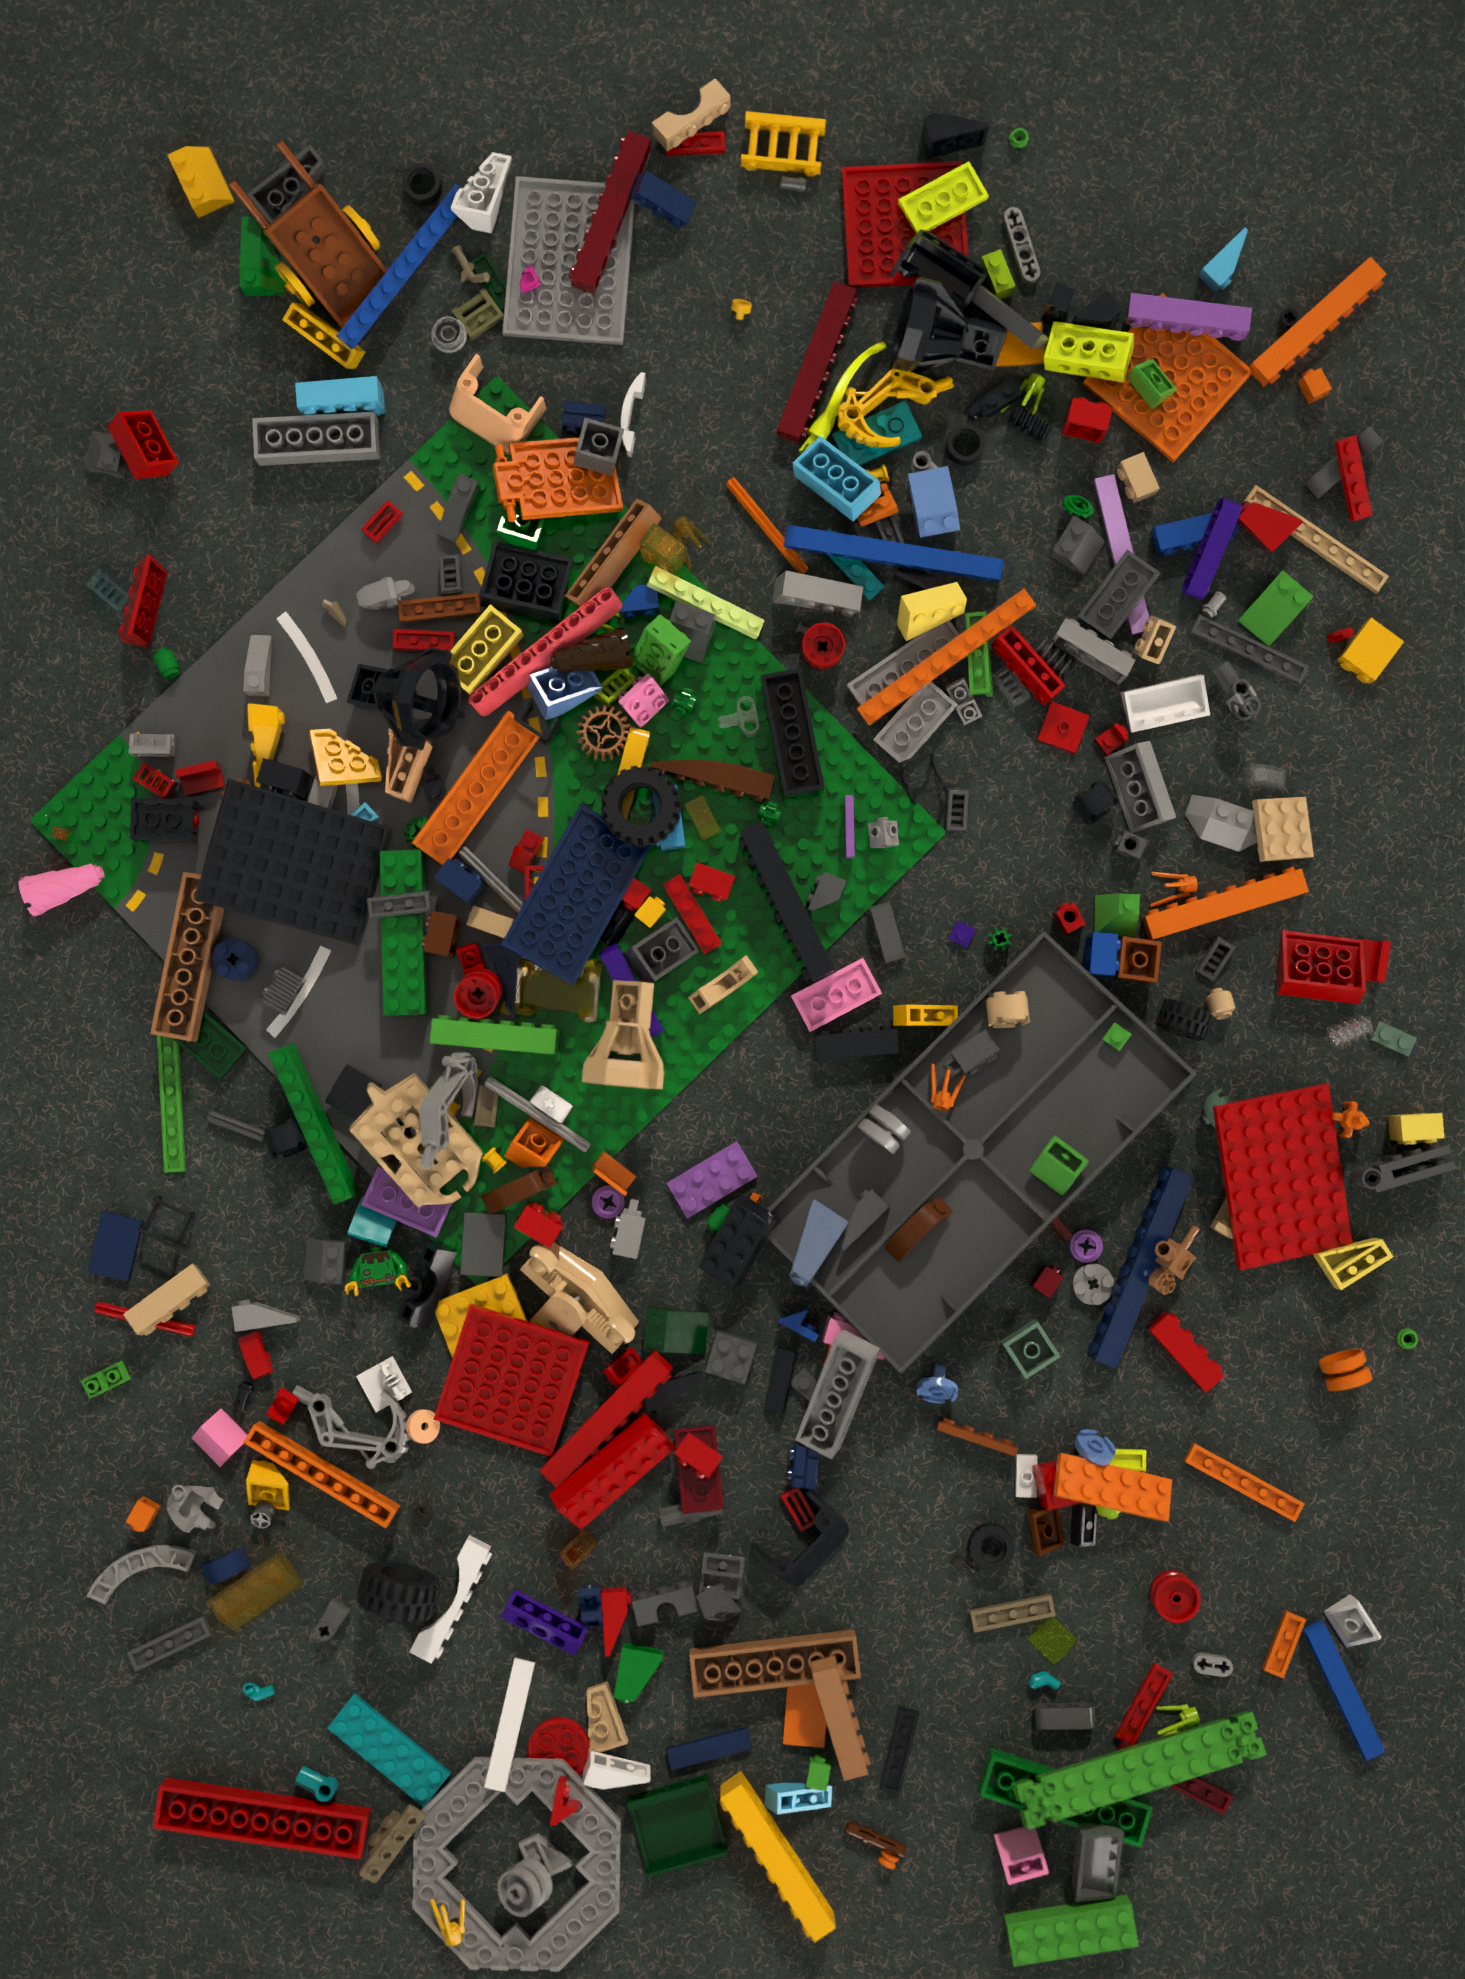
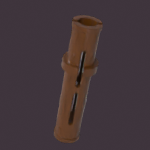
(866, 1835)

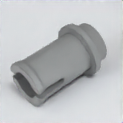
(1210, 609)

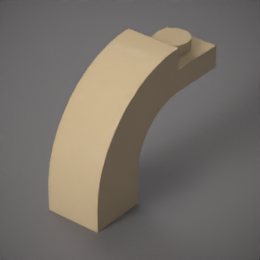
(723, 985)

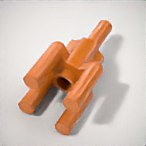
(1350, 1119)

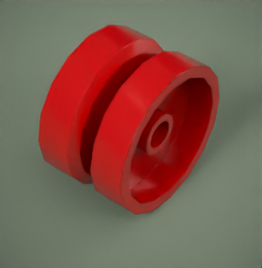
(1186, 1599)

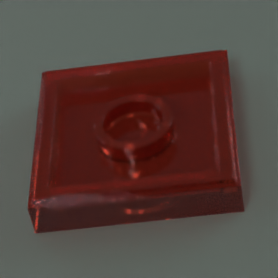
(1060, 1229)

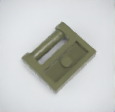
(480, 319)

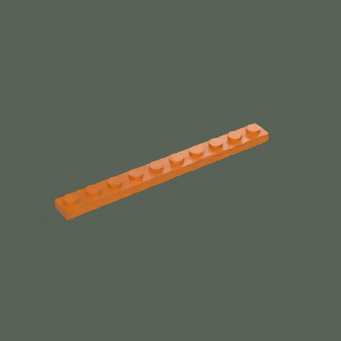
(946, 657)

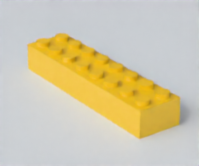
(777, 1856)

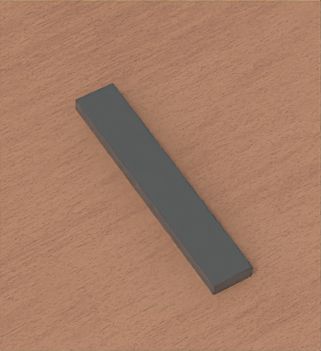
(1249, 649)

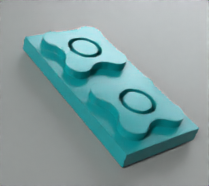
(888, 423)

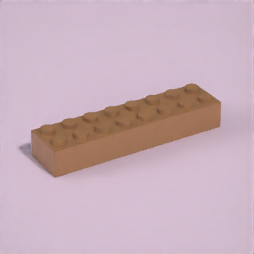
(187, 965)
(769, 1662)

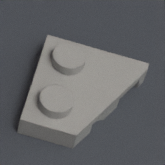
(543, 1851)

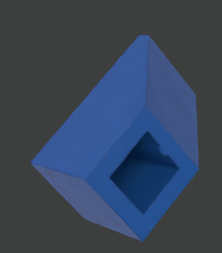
(640, 601)

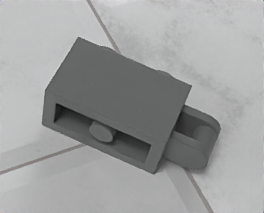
(973, 1054)

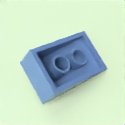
(933, 502)
(561, 691)

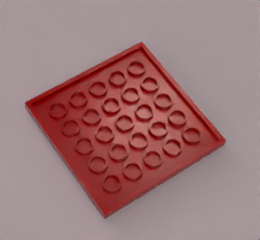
(877, 225)
(511, 1380)

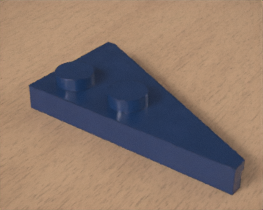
(504, 965)

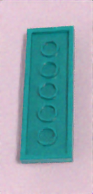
(389, 1750)

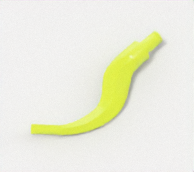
(825, 423)

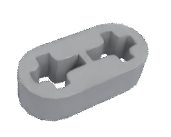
(1212, 1669)

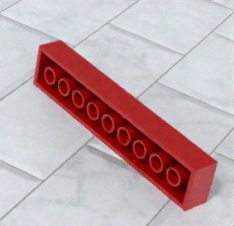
(262, 1818)

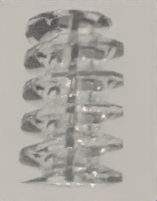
(1350, 1031)

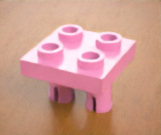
(643, 700)

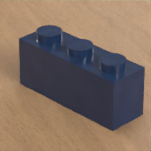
(662, 199)

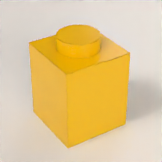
(651, 911)

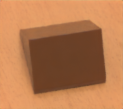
(1044, 1530)

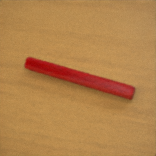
(170, 1325)

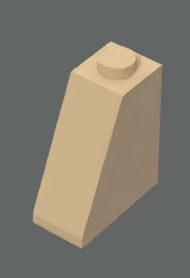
(489, 922)

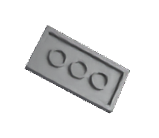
(915, 722)

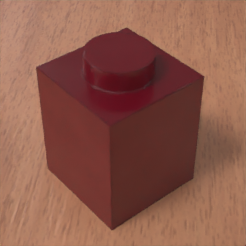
(1047, 1280)

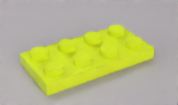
(943, 198)

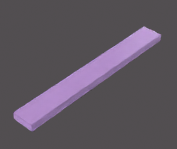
(1118, 538)

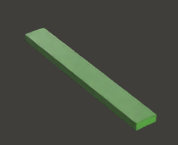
(171, 1105)

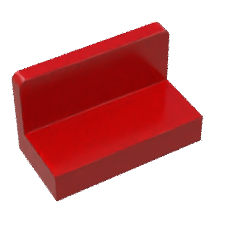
(201, 777)
(1376, 959)

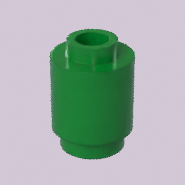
(166, 663)
(717, 1218)

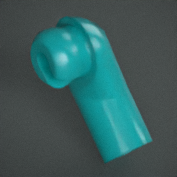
(1043, 1678)
(257, 1693)

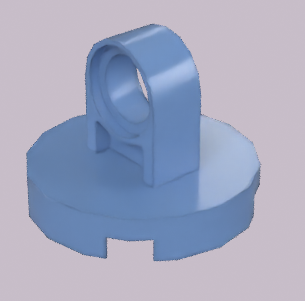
(937, 1388)
(1094, 1448)

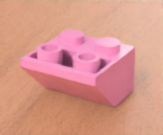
(1021, 1854)

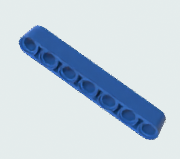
(1343, 1690)

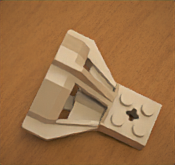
(627, 1034)

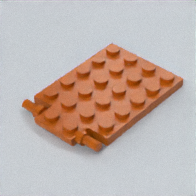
(549, 484)

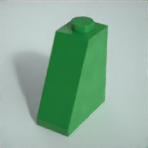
(635, 1670)

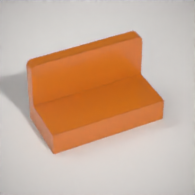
(613, 1172)

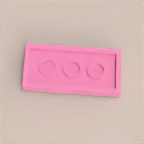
(836, 994)

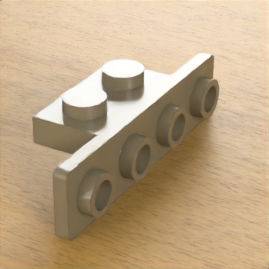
(389, 1840)

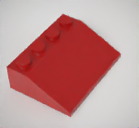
(143, 602)
(1321, 967)

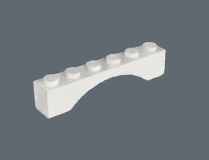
(470, 1559)

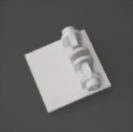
(385, 1377)

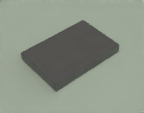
(483, 1244)

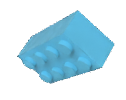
(340, 396)
(836, 478)

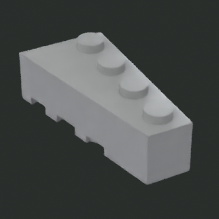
(817, 593)

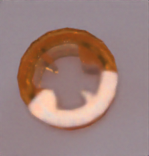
(60, 833)

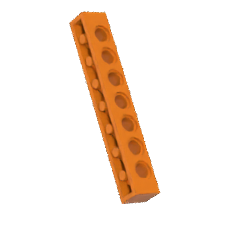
(322, 1474)

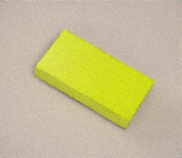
(1130, 1459)

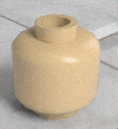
(1220, 1003)

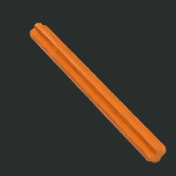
(766, 525)

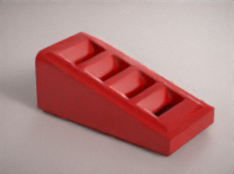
(169, 788)

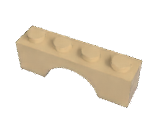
(673, 129)

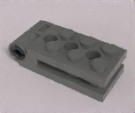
(1379, 1176)

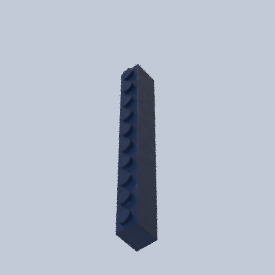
(1140, 1263)

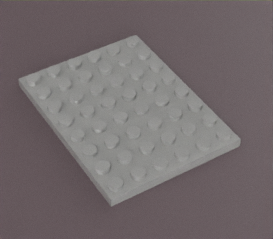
(547, 233)

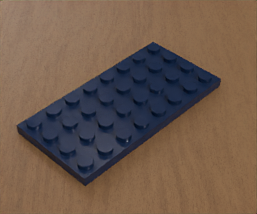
(574, 897)

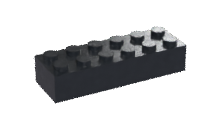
(792, 733)

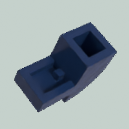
(226, 1565)
(591, 1606)

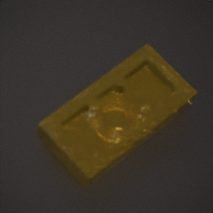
(702, 818)

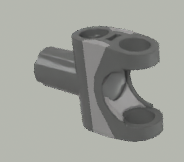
(1237, 692)

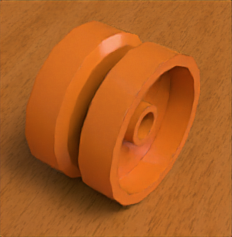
(1345, 1370)

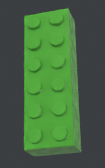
(495, 1036)
(1070, 1930)

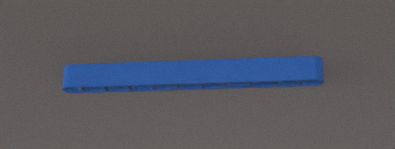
(893, 553)

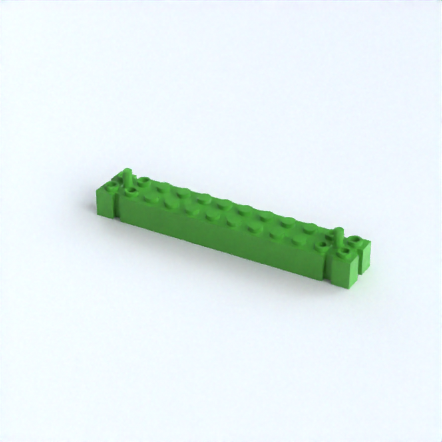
(1138, 1769)

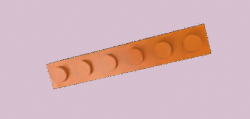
(1244, 1482)

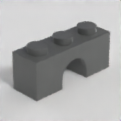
(681, 1596)

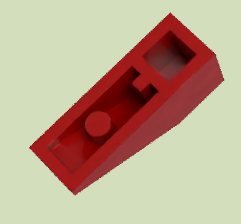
(614, 1610)

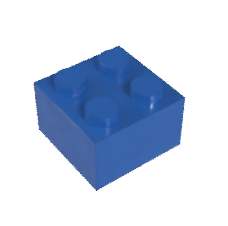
(1101, 954)

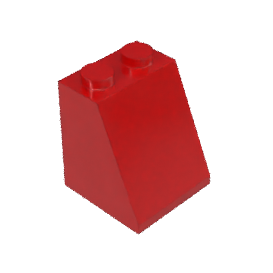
(1267, 525)

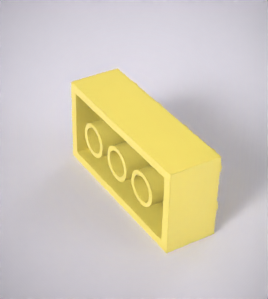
(484, 648)

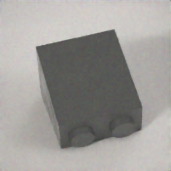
(697, 626)

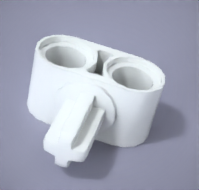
(551, 1103)

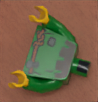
(377, 1268)

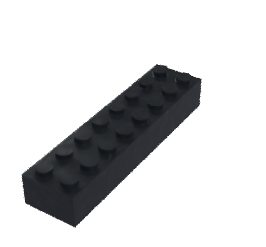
(786, 901)

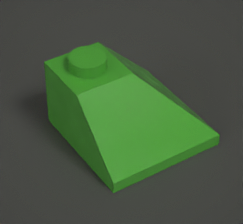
(1116, 914)

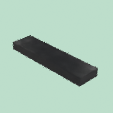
(899, 1750)

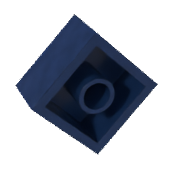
(459, 881)

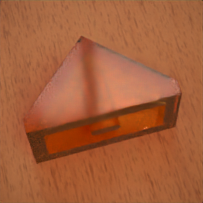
(577, 1549)

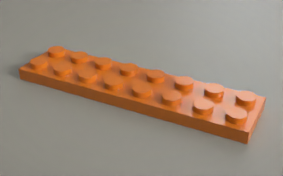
(475, 789)

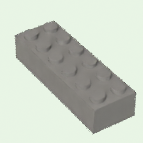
(316, 438)
(837, 1393)

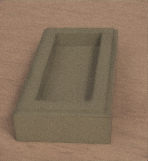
(486, 1107)

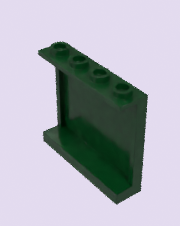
(678, 1826)

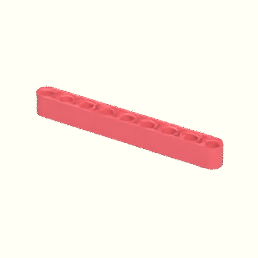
(537, 656)

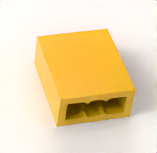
(1370, 651)

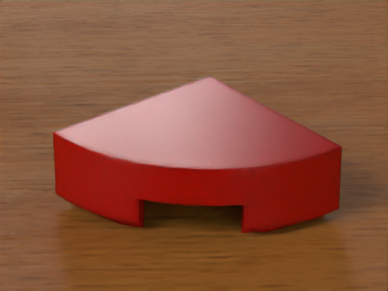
(1339, 636)

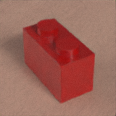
(711, 882)
(698, 1456)

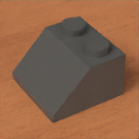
(1078, 546)
(326, 1261)

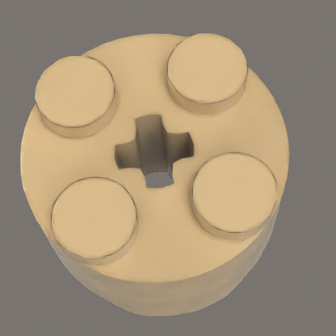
(1007, 1010)

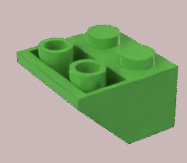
(1059, 1165)

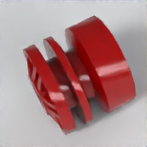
(822, 634)
(470, 1000)

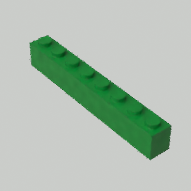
(314, 1123)

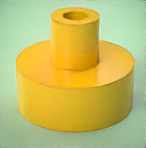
(741, 307)

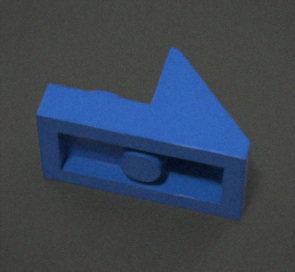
(794, 1322)

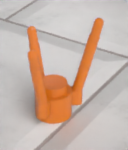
(1185, 884)
(942, 1100)

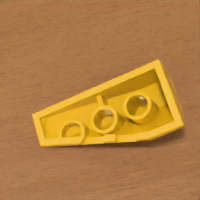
(266, 728)

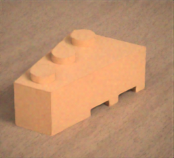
(404, 768)

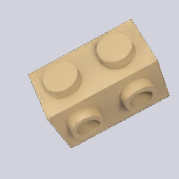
(1154, 639)

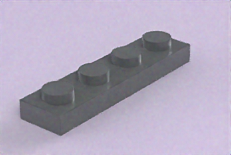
(169, 1643)

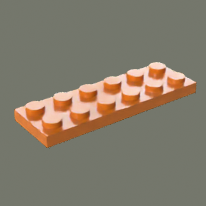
(1112, 1487)

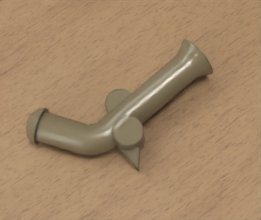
(467, 273)

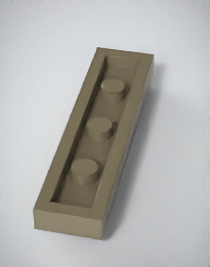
(1012, 1613)

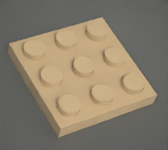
(1282, 828)

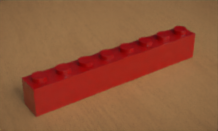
(607, 1418)

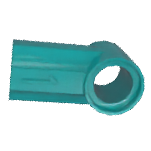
(313, 1782)

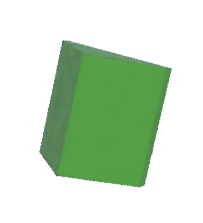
(1151, 383)

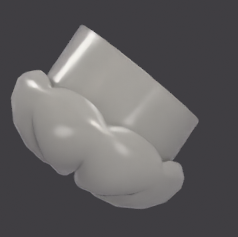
(448, 335)

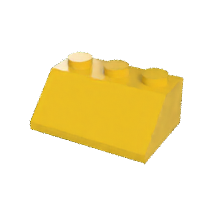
(201, 179)

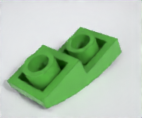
(105, 1379)

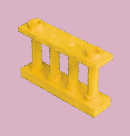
(783, 123)

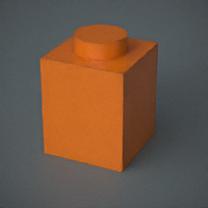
(1314, 385)
(142, 1514)

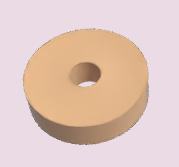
(414, 1424)

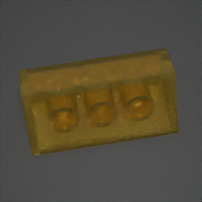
(255, 1591)

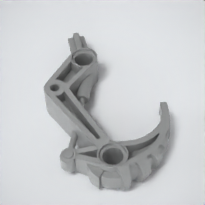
(459, 1073)
(327, 1420)

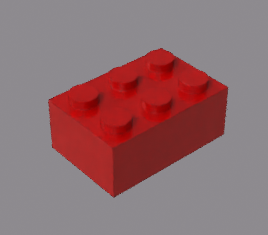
(142, 444)

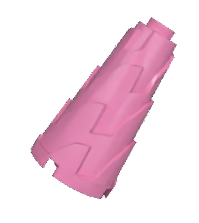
(57, 887)

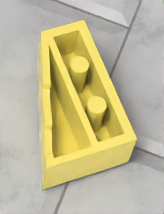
(929, 609)
(1352, 1261)

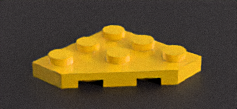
(341, 761)

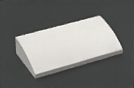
(1165, 703)

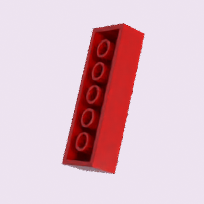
(612, 1471)

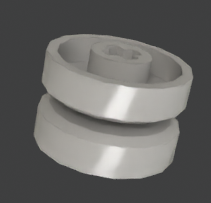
(886, 1126)
(524, 1887)

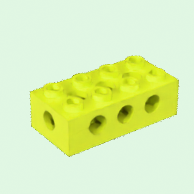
(1089, 351)

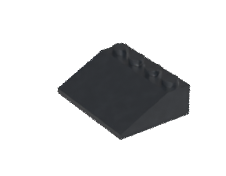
(526, 582)

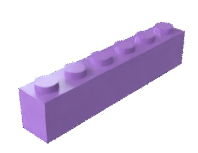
(1188, 316)

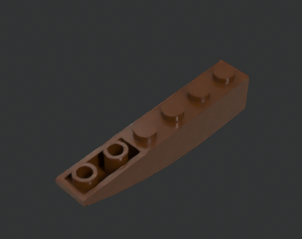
(721, 776)

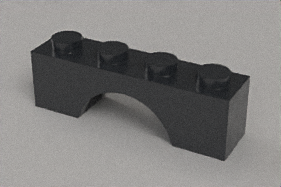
(420, 1309)

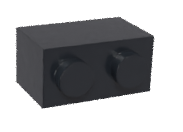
(1058, 304)

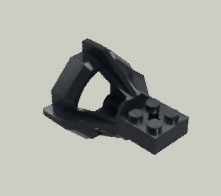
(952, 333)
(395, 696)

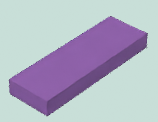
(849, 826)

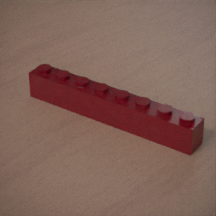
(610, 212)
(816, 362)

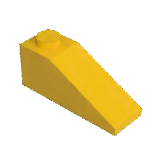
(924, 1015)

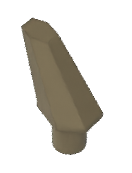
(335, 611)

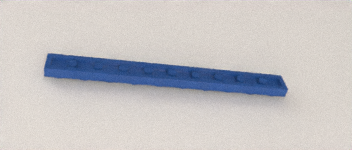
(399, 272)

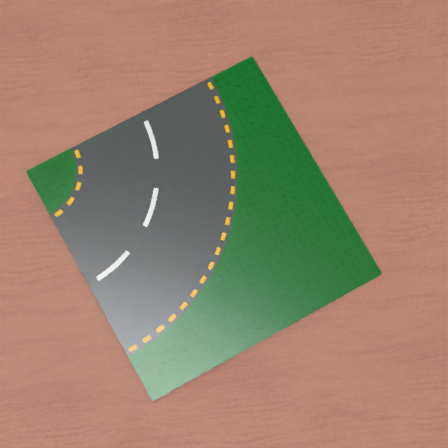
(311, 673)

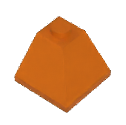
(533, 1145)

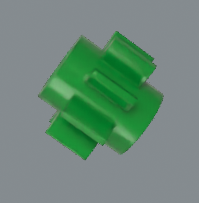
(684, 700)
(769, 813)
(994, 941)

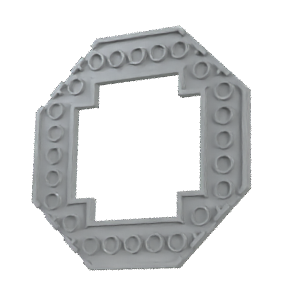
(574, 1922)

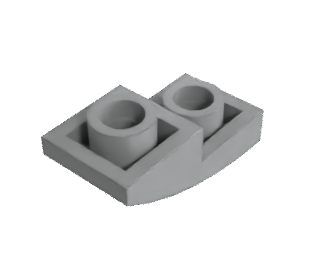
(967, 706)

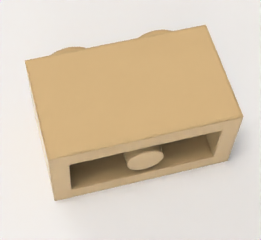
(1137, 477)

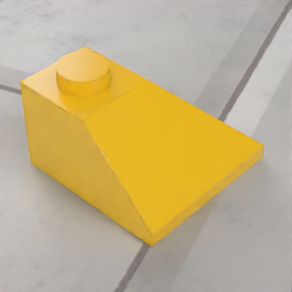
(267, 1484)

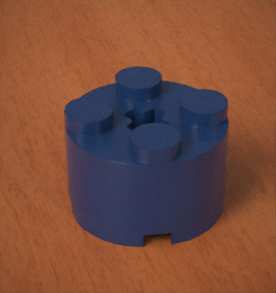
(241, 969)

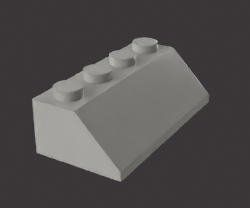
(1093, 651)
(1140, 786)

